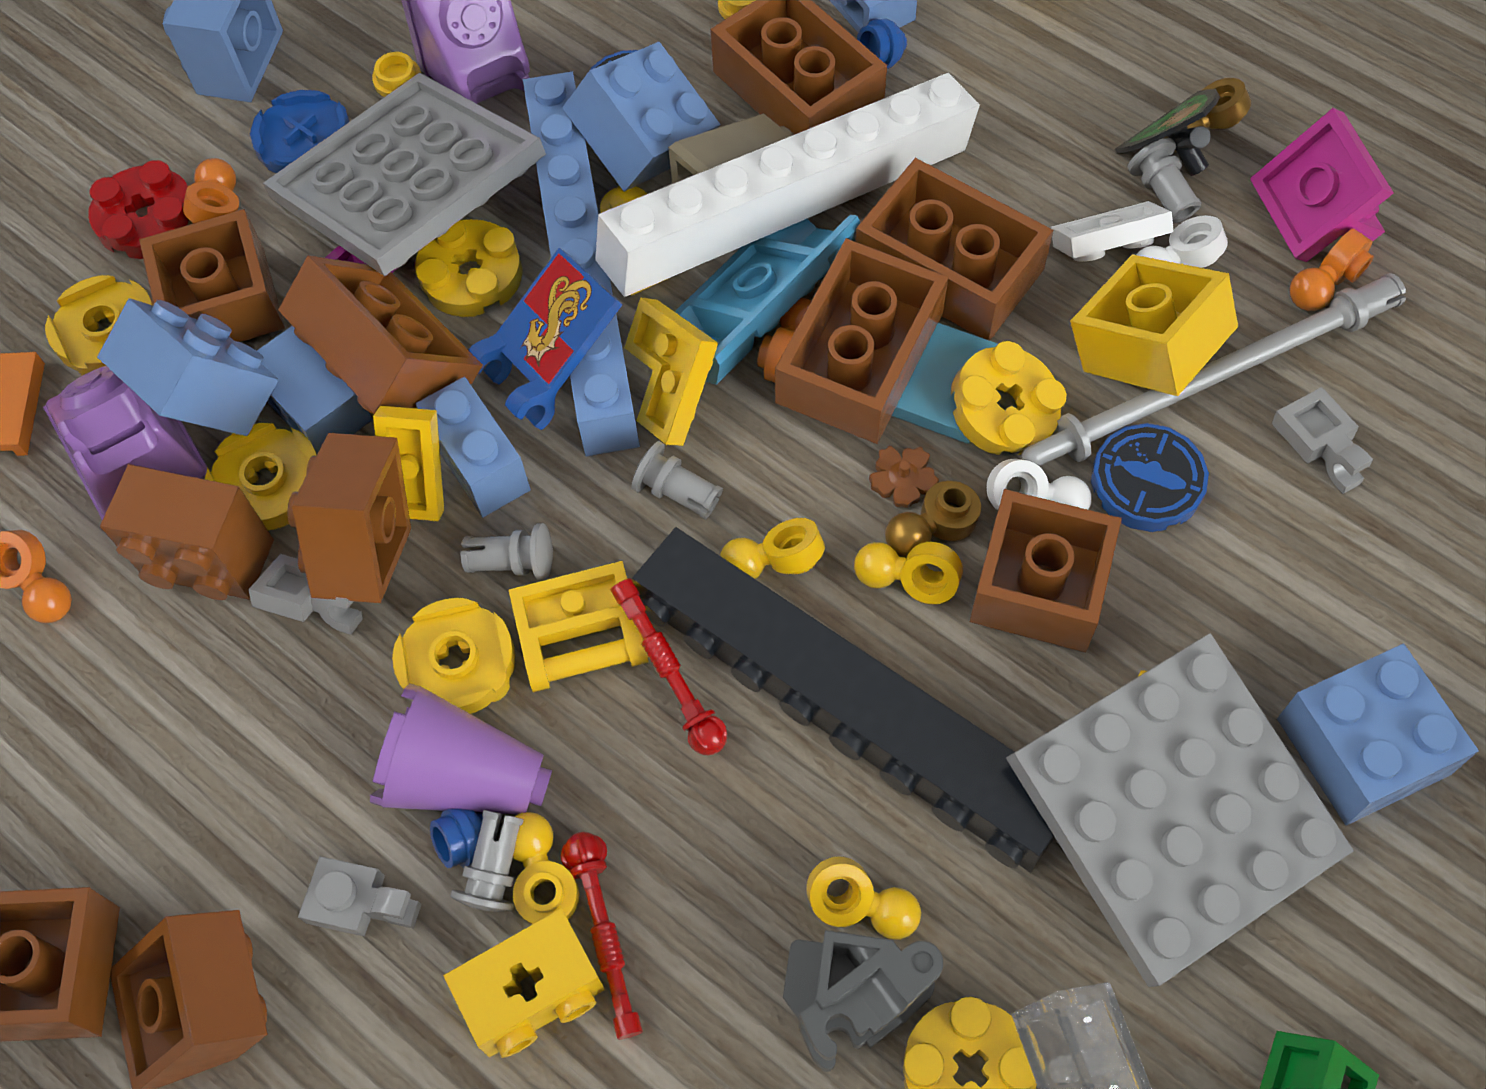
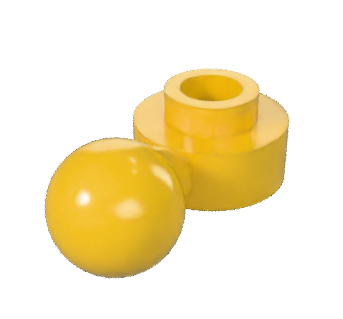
(788, 547)
(879, 566)
(531, 848)
(892, 911)

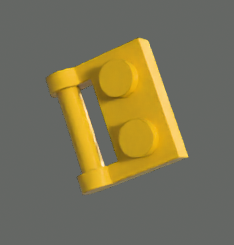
(570, 609)

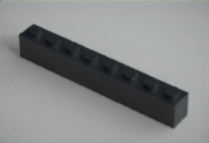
(846, 694)

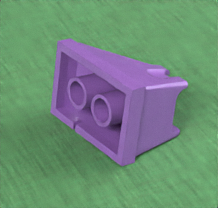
(468, 45)
(111, 427)

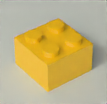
(1155, 323)

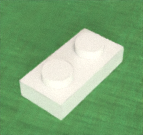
(1126, 227)

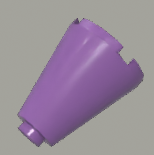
(454, 761)

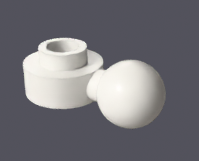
(1192, 243)
(1034, 482)

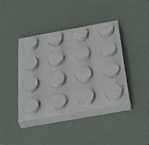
(404, 172)
(1179, 809)

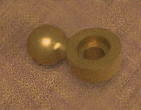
(1230, 108)
(936, 518)

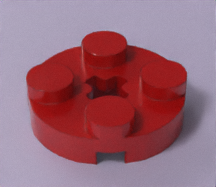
(120, 196)

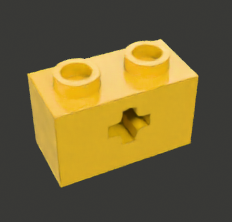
(490, 985)

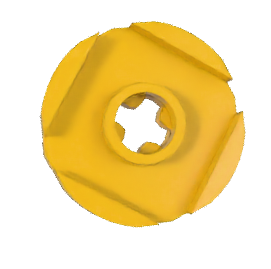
(468, 293)
(75, 322)
(1026, 380)
(268, 448)
(477, 631)
(972, 1029)

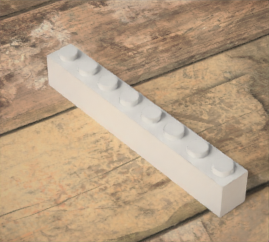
(781, 184)

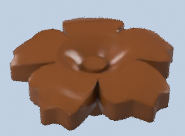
(903, 476)

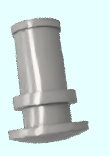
(1163, 175)
(674, 481)
(514, 552)
(490, 865)

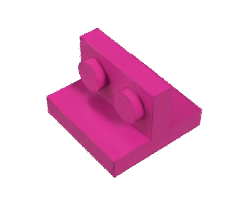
(1323, 187)

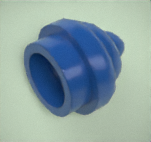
(884, 40)
(456, 836)

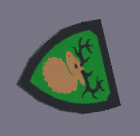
(1175, 124)

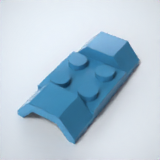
(760, 287)

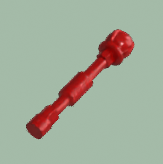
(705, 731)
(585, 859)

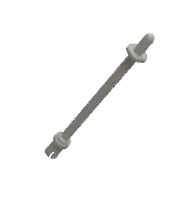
(1347, 310)

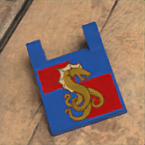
(547, 336)

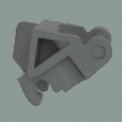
(856, 988)

